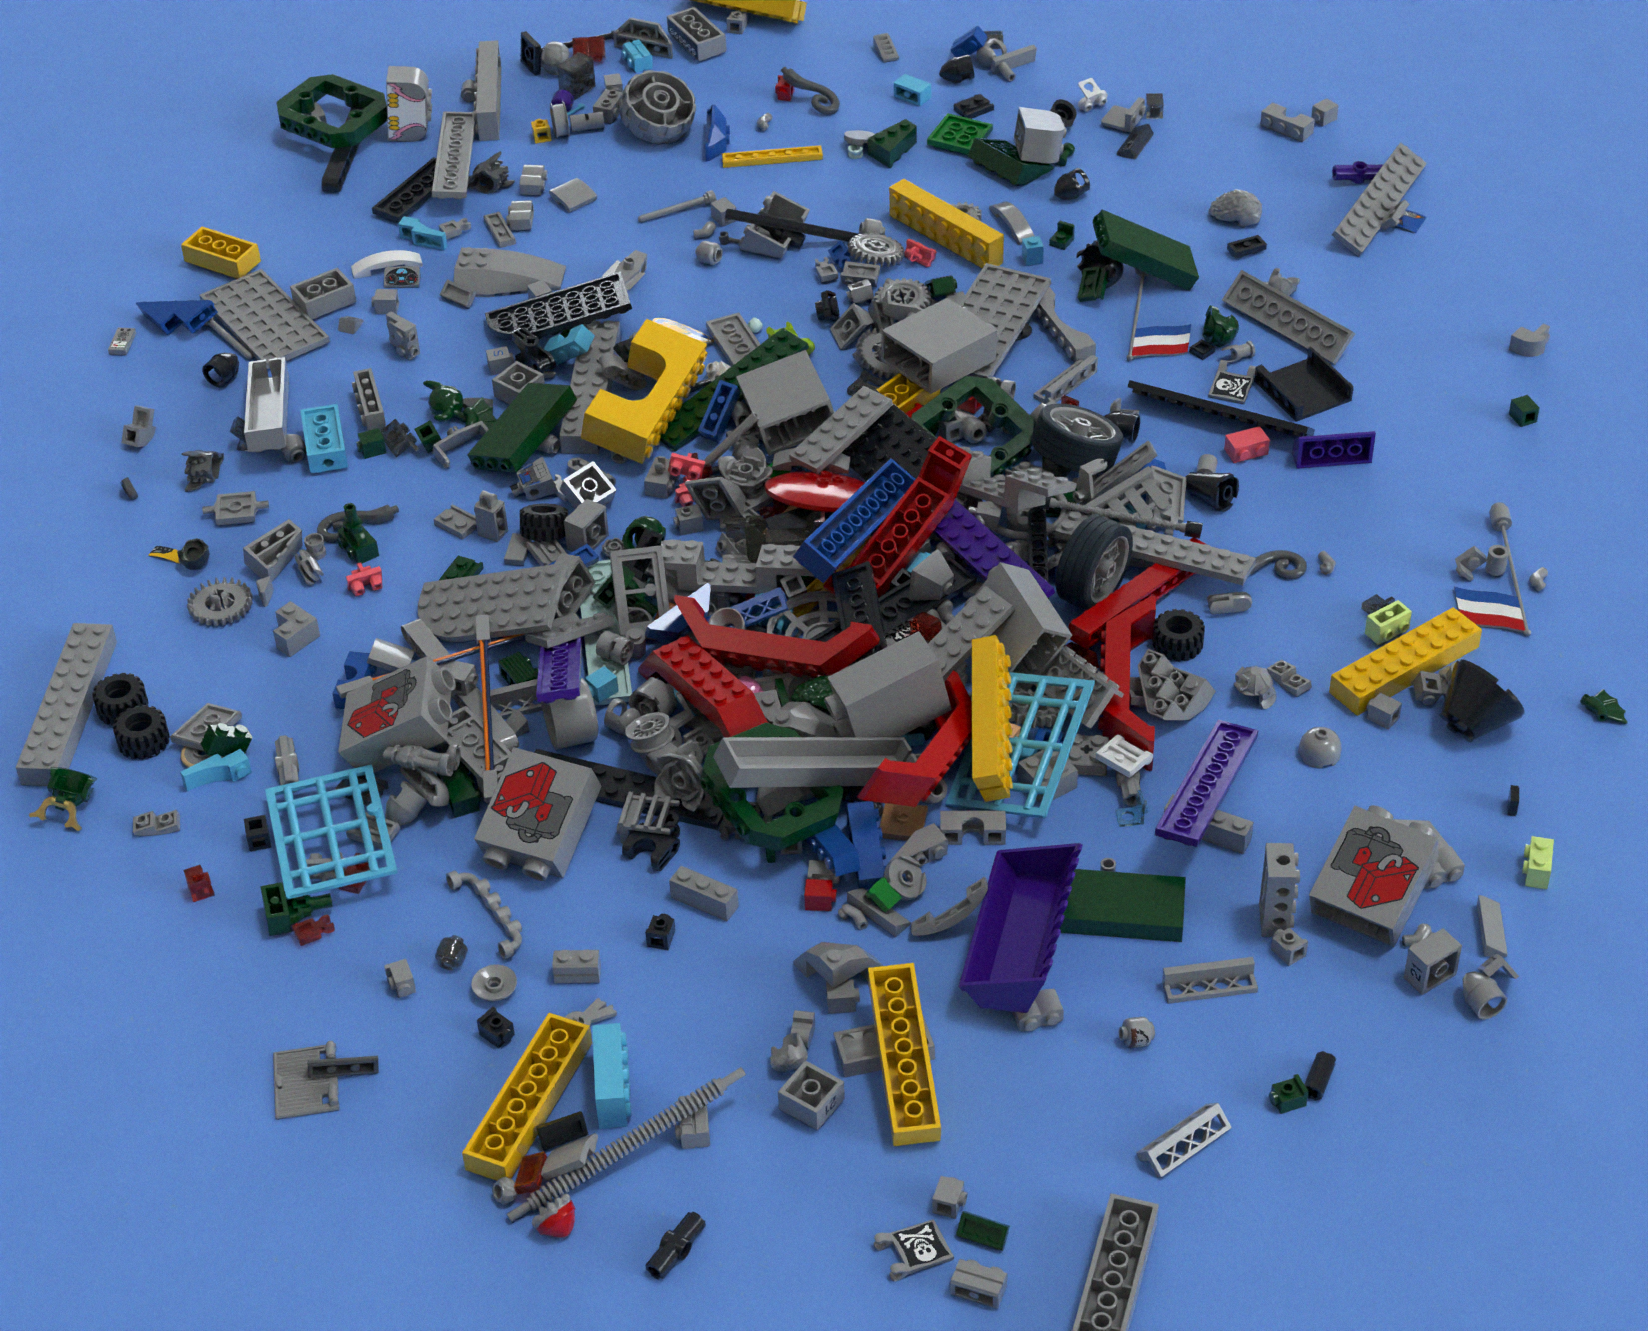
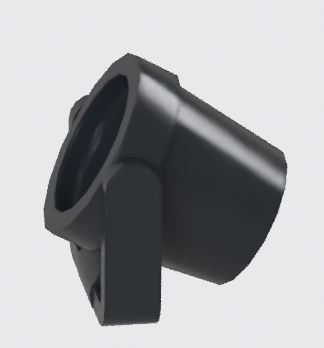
(827, 307)

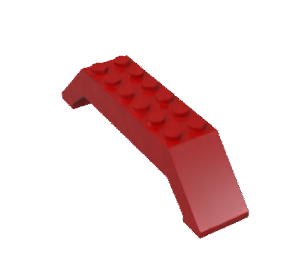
(914, 515)
(1121, 636)
(777, 651)
(705, 685)
(910, 782)

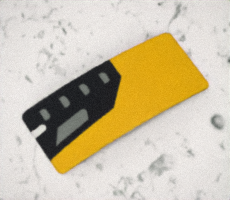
(165, 552)

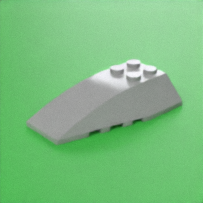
(504, 271)

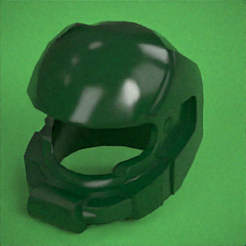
(1219, 329)
(638, 527)

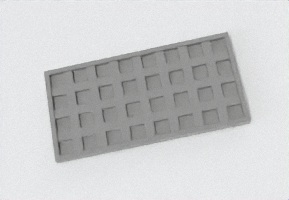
(1006, 301)
(265, 318)

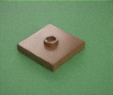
(902, 821)

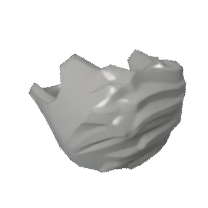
(790, 1055)

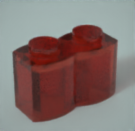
(590, 46)

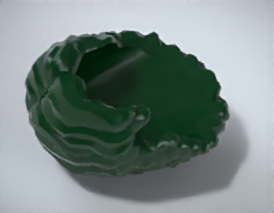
(813, 691)

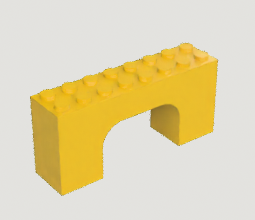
(636, 426)

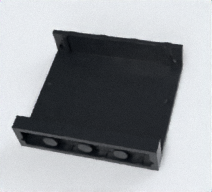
(1305, 386)

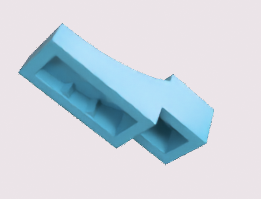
(421, 235)
(216, 769)

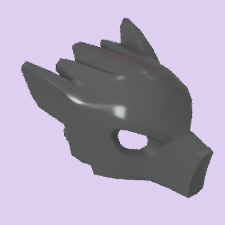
(490, 173)
(202, 467)

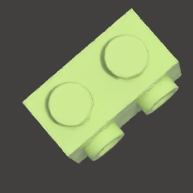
(1388, 622)
(1538, 862)

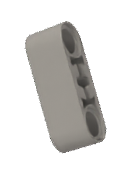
(617, 370)

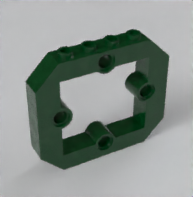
(360, 122)
(1002, 412)
(798, 820)

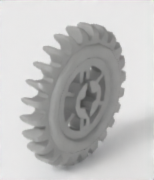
(876, 249)
(907, 289)
(873, 359)
(215, 596)

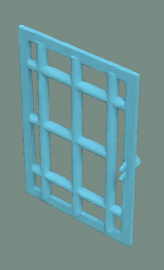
(1022, 742)
(330, 830)

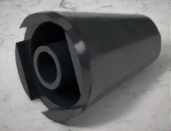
(1213, 488)

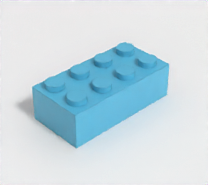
(610, 1075)

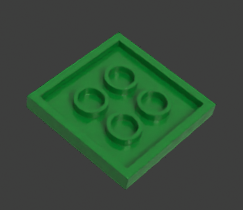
(958, 133)

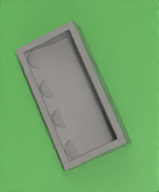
(859, 1049)

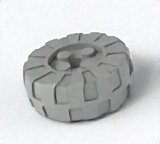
(657, 107)

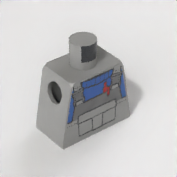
(534, 481)

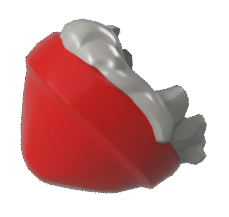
(556, 1218)

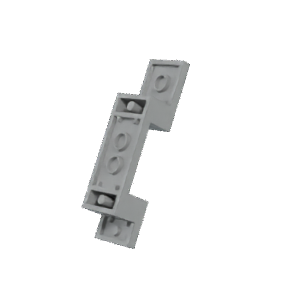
(1018, 491)
(756, 578)
(468, 732)

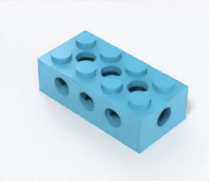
(327, 456)

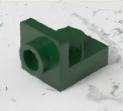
(1063, 235)

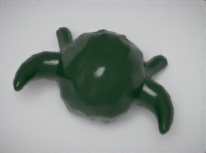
(445, 401)

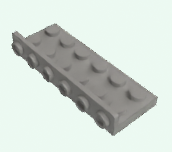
(1072, 666)

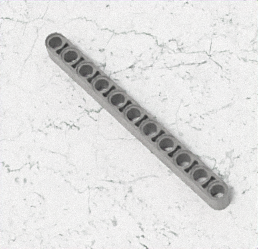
(426, 644)

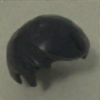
(1092, 258)

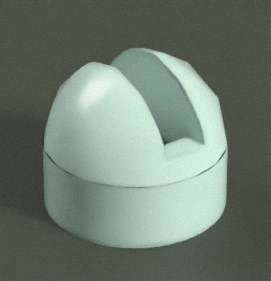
(755, 325)

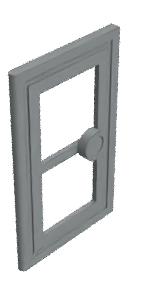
(659, 588)

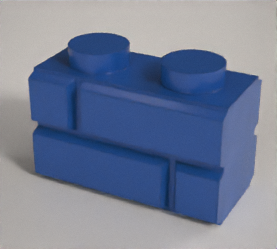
(969, 42)

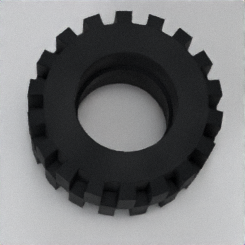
(543, 522)
(1178, 634)
(118, 694)
(141, 732)

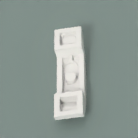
(385, 259)

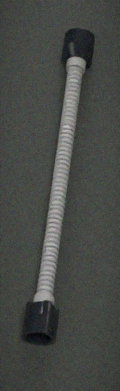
(1191, 528)

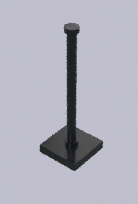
(532, 50)

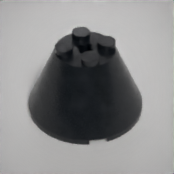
(1477, 703)

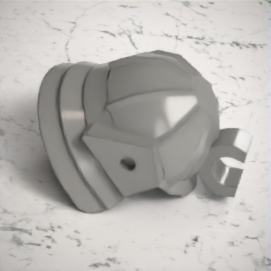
(1255, 682)

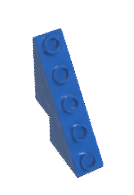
(171, 314)

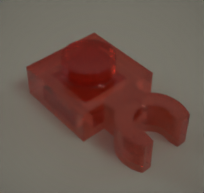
(310, 931)

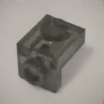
(1376, 603)

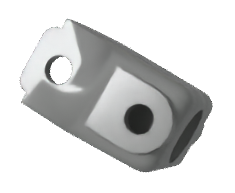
(672, 748)

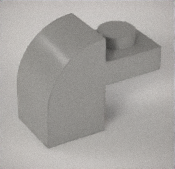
(1528, 342)
(141, 429)

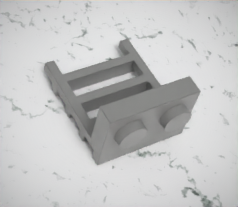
(632, 812)

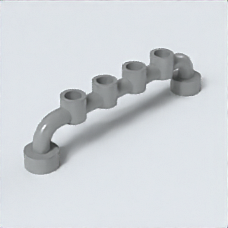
(491, 901)

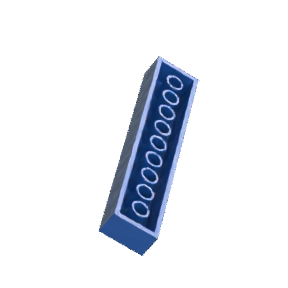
(854, 521)

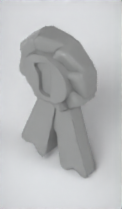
(595, 1012)

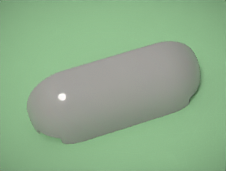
(428, 785)

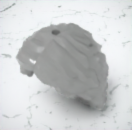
(1237, 206)

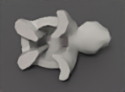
(1282, 284)

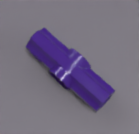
(1355, 173)

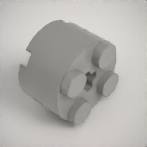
(653, 697)

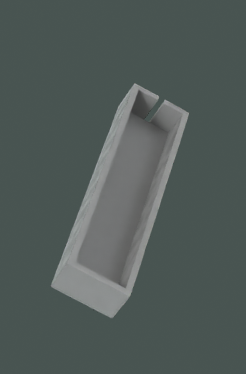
(487, 91)
(266, 405)

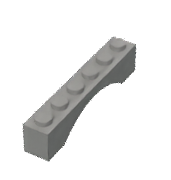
(1075, 343)

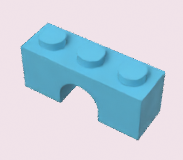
(573, 345)

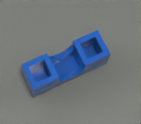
(355, 668)

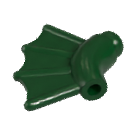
(479, 412)
(1604, 707)

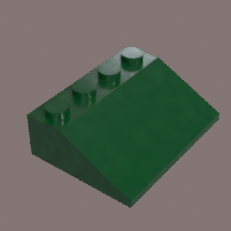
(1004, 159)

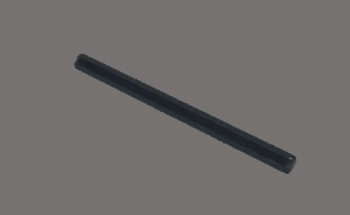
(789, 225)

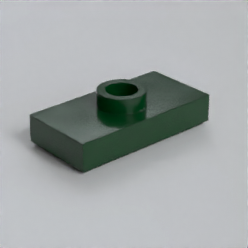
(983, 1230)

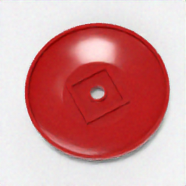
(812, 490)

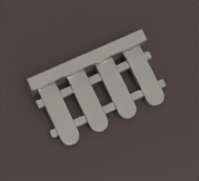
(1131, 492)

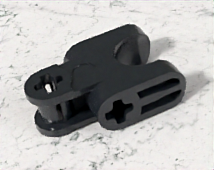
(530, 351)
(662, 845)

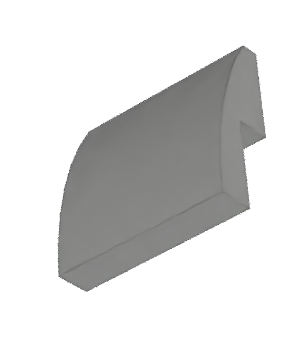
(573, 194)
(389, 655)
(569, 1157)

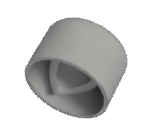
(571, 721)

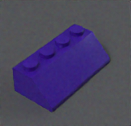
(1333, 449)

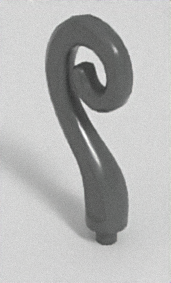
(826, 94)
(336, 520)
(1283, 558)

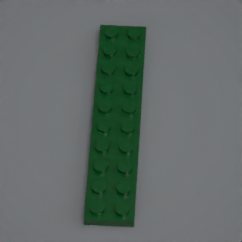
(689, 417)

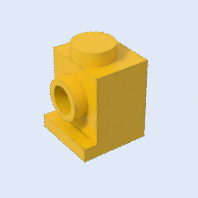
(541, 126)

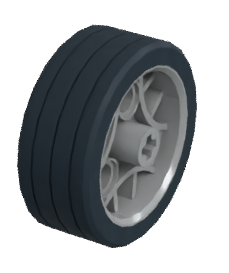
(1075, 436)
(1093, 561)

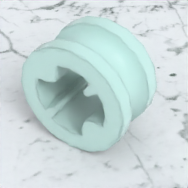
(855, 151)

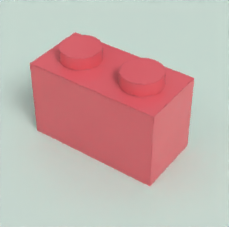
(1246, 444)

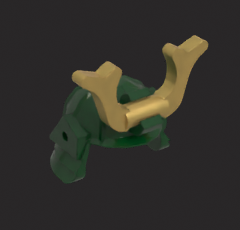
(68, 791)

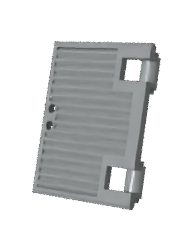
(299, 1093)

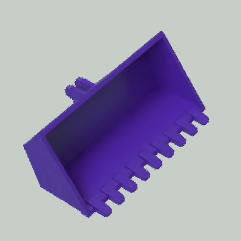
(1019, 926)

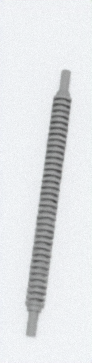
(708, 1093)

